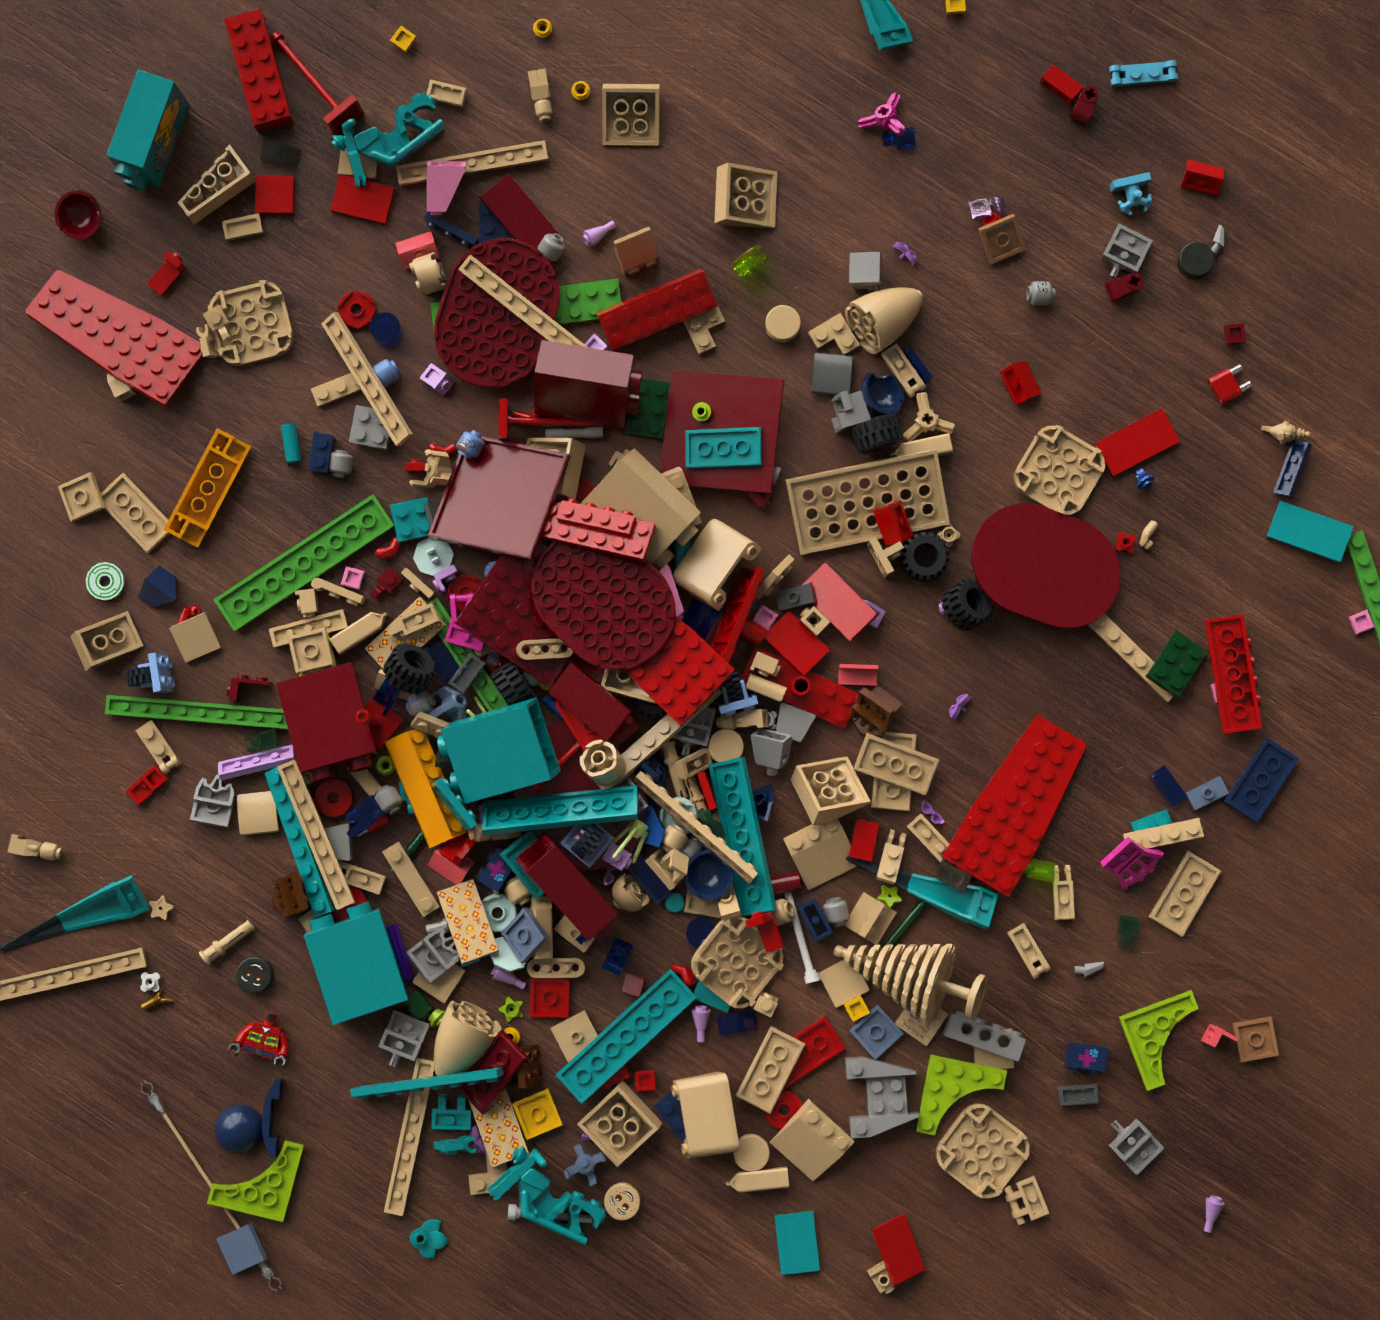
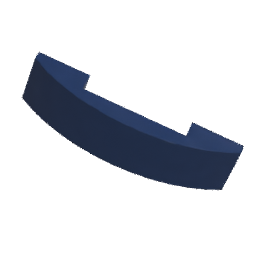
(271, 1142)

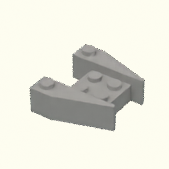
(884, 1096)

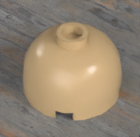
(628, 894)

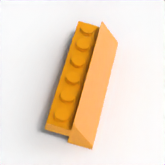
(207, 488)
(417, 771)

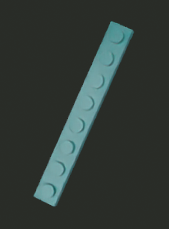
(303, 855)
(434, 1082)

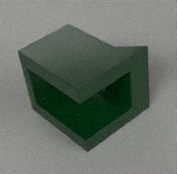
(418, 1005)

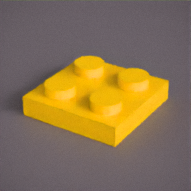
(537, 1113)

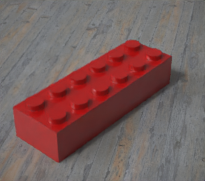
(258, 70)
(656, 309)

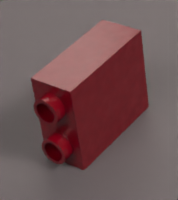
(585, 384)
(323, 722)
(567, 888)

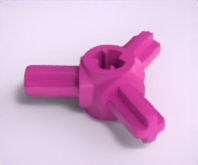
(885, 117)

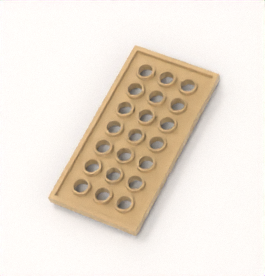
(853, 475)

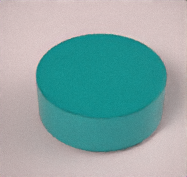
(674, 902)

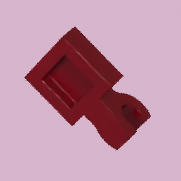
(388, 581)

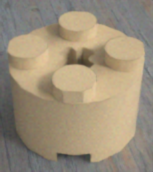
(429, 273)
(602, 762)

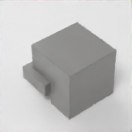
(865, 271)
(849, 411)

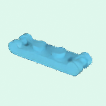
(1143, 73)

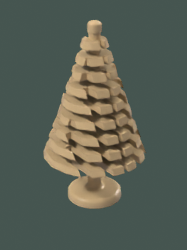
(915, 976)

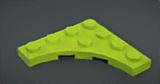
(1148, 1031)
(947, 1082)
(265, 1194)

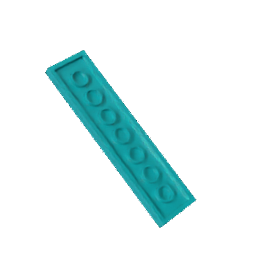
(560, 810)
(742, 833)
(626, 1036)

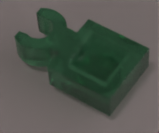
(265, 741)
(714, 825)
(1127, 927)

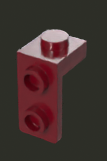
(234, 689)

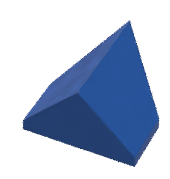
(654, 829)

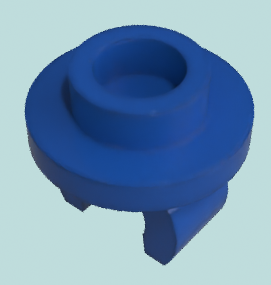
(1144, 480)

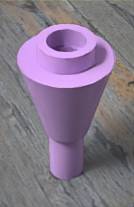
(594, 235)
(507, 977)
(701, 1017)
(1213, 1208)

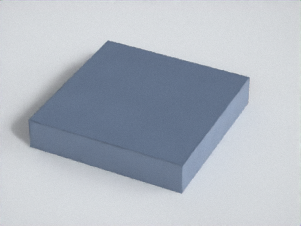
(524, 935)
(876, 1031)
(241, 1248)

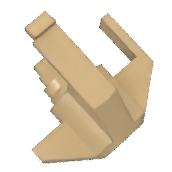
(437, 470)

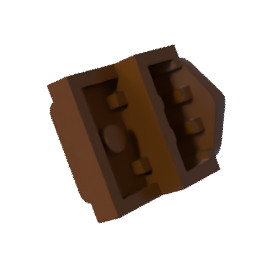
(874, 711)
(290, 895)

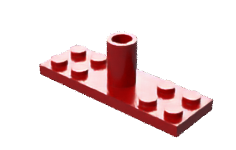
(734, 618)
(821, 697)

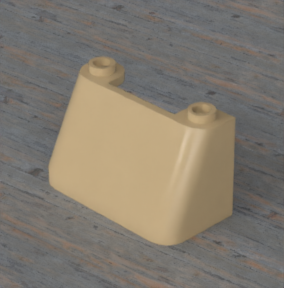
(712, 561)
(706, 1115)

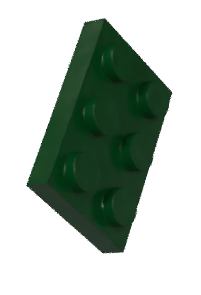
(651, 411)
(1176, 664)

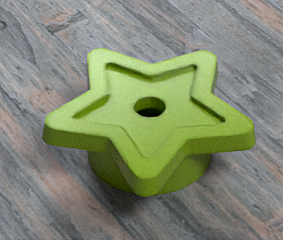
(889, 901)
(506, 1009)

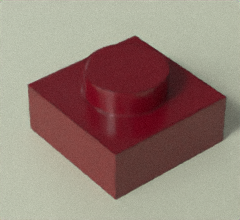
(1234, 334)

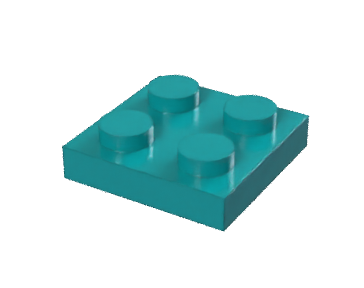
(410, 519)

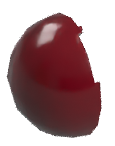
(78, 214)

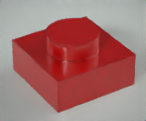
(415, 466)
(645, 1080)

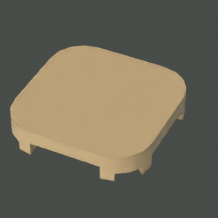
(257, 323)
(1059, 470)
(735, 962)
(982, 1150)

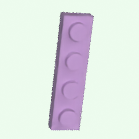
(255, 762)

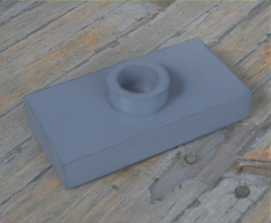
(1207, 793)

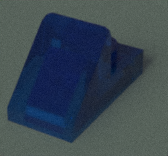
(617, 956)
(737, 1022)

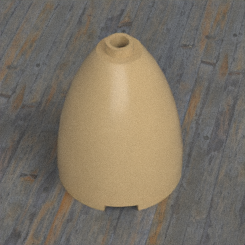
(883, 316)
(462, 1037)

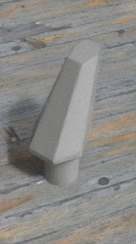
(1219, 240)
(1088, 969)

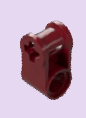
(1084, 107)
(1120, 287)

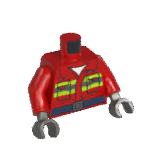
(263, 1040)

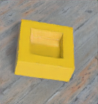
(955, 6)
(403, 39)
(856, 1008)

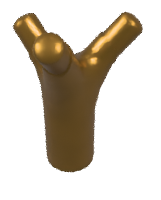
(155, 1001)

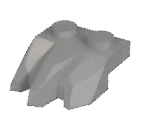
(213, 803)
(433, 955)

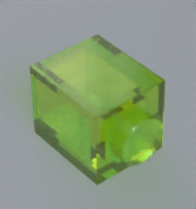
(1040, 870)

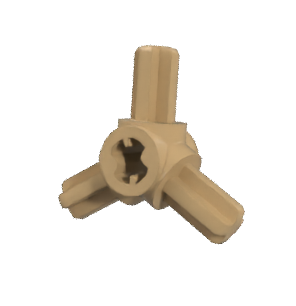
(920, 426)

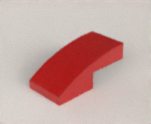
(146, 785)

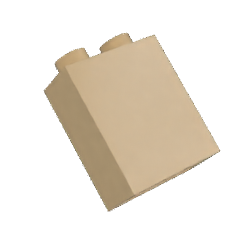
(651, 498)

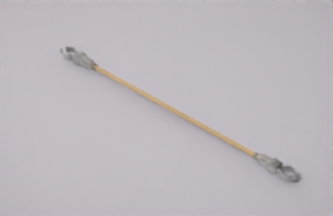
(154, 1099)

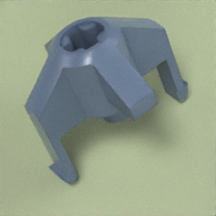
(452, 704)
(585, 1164)

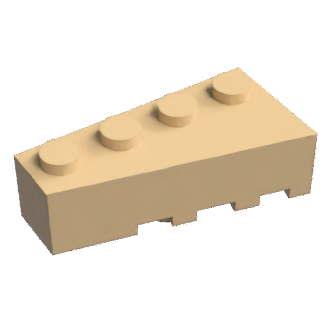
(216, 186)

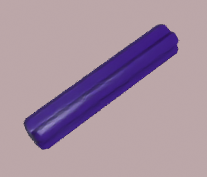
(400, 951)

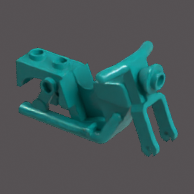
(392, 147)
(536, 1201)

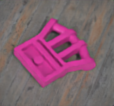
(456, 634)
(1125, 856)

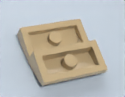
(257, 813)

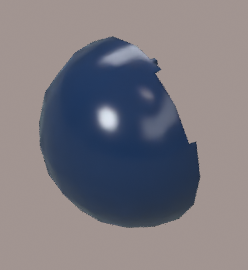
(882, 394)
(708, 876)
(239, 1129)

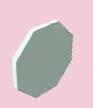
(432, 556)
(506, 957)

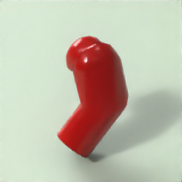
(189, 612)

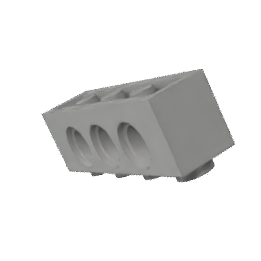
(1011, 1050)

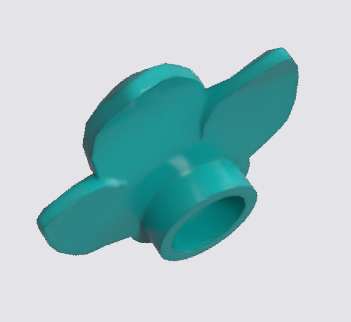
(431, 1238)

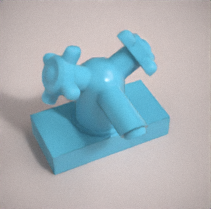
(1132, 191)

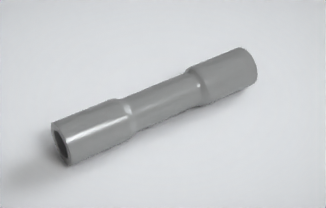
(588, 433)

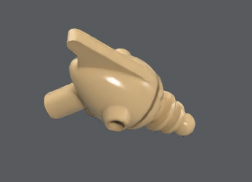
(1286, 432)

